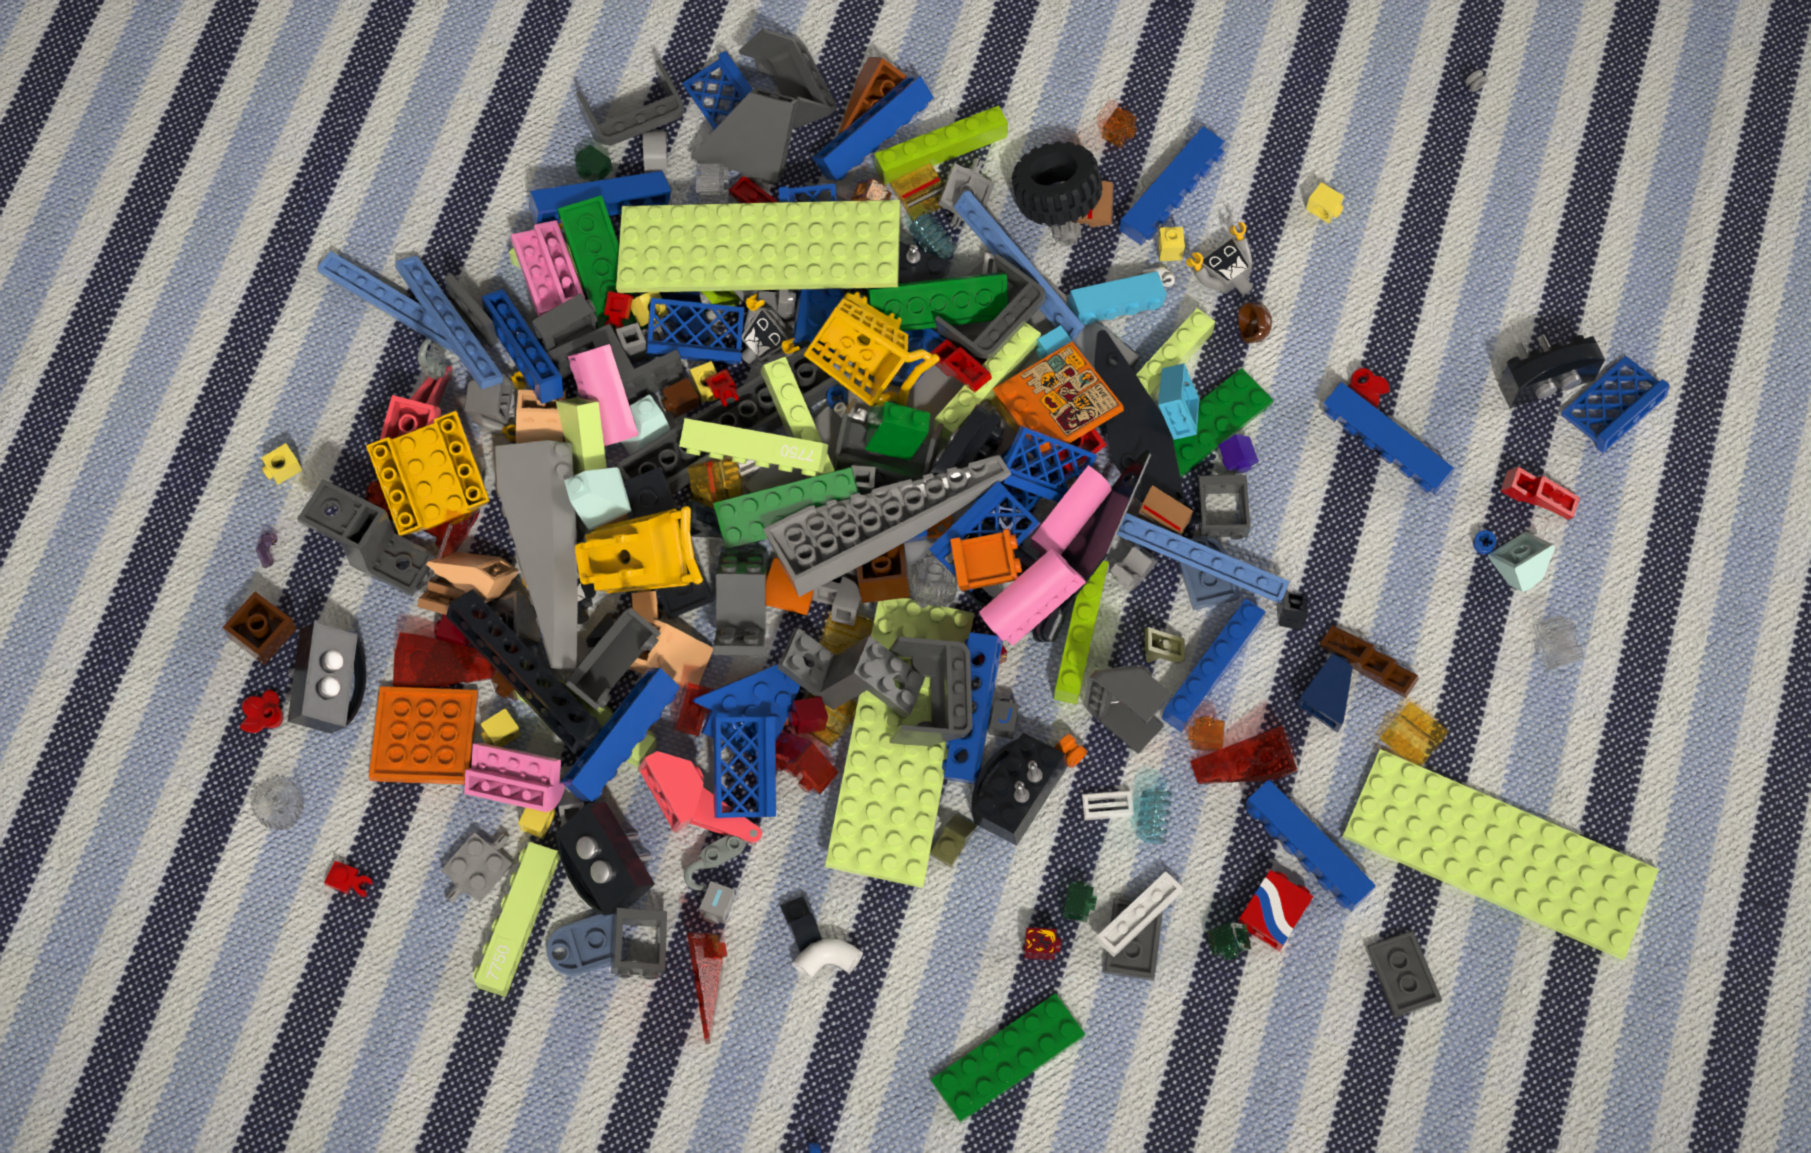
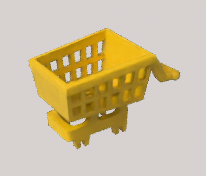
(870, 343)
(656, 550)

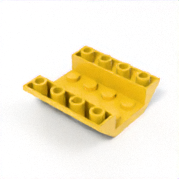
(428, 475)

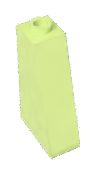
(583, 430)

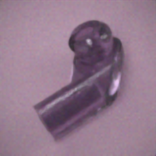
(263, 546)

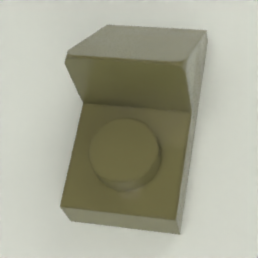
(1163, 646)
(953, 840)

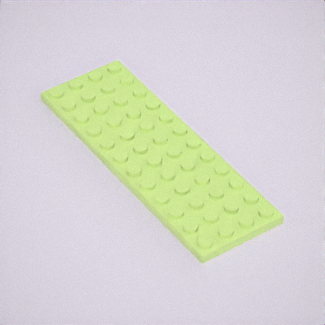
(759, 246)
(886, 788)
(1501, 854)

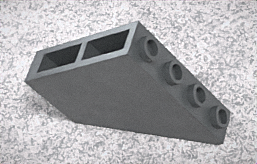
(753, 137)

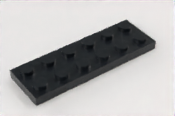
(650, 495)

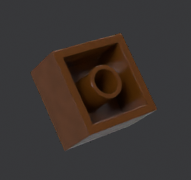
(885, 577)
(259, 628)

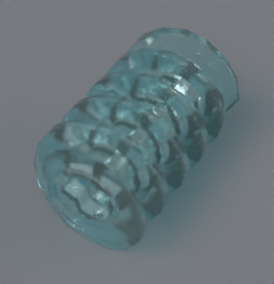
(931, 238)
(1151, 815)

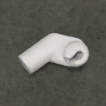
(1166, 276)
(860, 415)

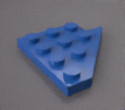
(813, 310)
(756, 695)

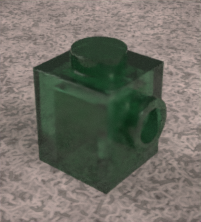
(592, 164)
(1079, 901)
(1229, 940)

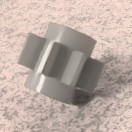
(1067, 233)

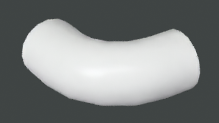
(827, 952)

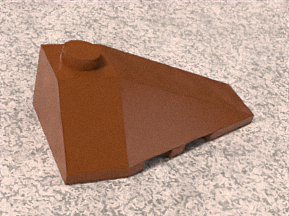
(872, 84)

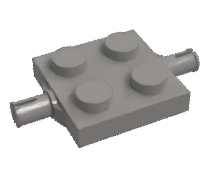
(960, 181)
(476, 867)

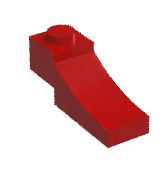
(961, 365)
(1540, 492)

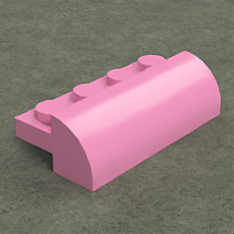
(546, 266)
(600, 381)
(1071, 512)
(1031, 597)
(514, 777)

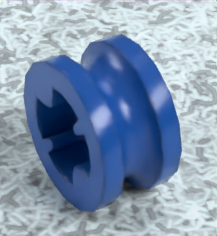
(836, 391)
(1491, 539)

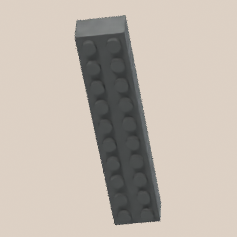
(752, 412)

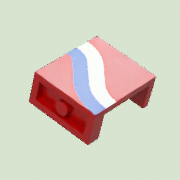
(1275, 909)

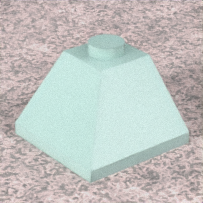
(649, 424)
(598, 496)
(1523, 560)

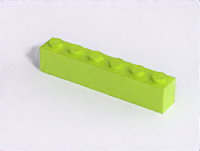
(941, 144)
(1080, 637)

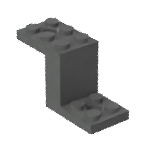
(636, 382)
(366, 537)
(741, 603)
(852, 672)

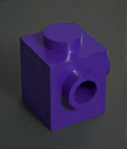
(1238, 453)

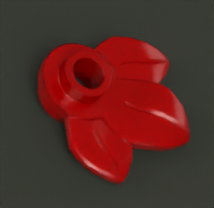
(1371, 388)
(259, 710)

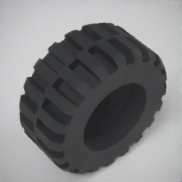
(1057, 202)

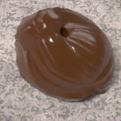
(1254, 322)

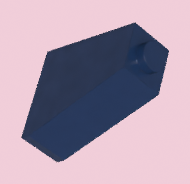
(685, 314)
(1329, 692)

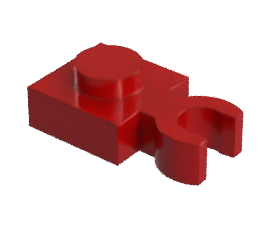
(617, 307)
(722, 386)
(343, 878)

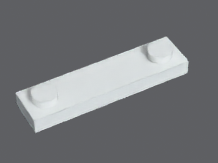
(1139, 914)

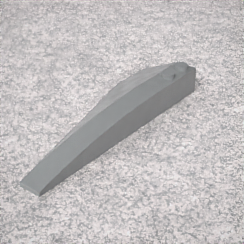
(544, 534)
(845, 534)

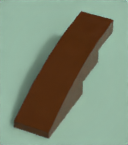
(1369, 661)

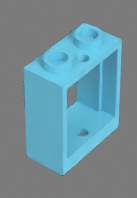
(1179, 401)

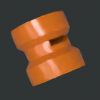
(1073, 751)

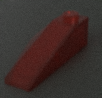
(435, 662)
(1254, 759)
(708, 967)

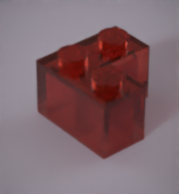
(689, 714)
(804, 761)

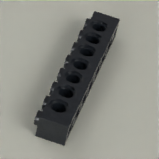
(523, 671)

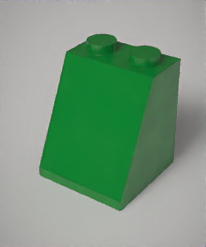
(896, 430)

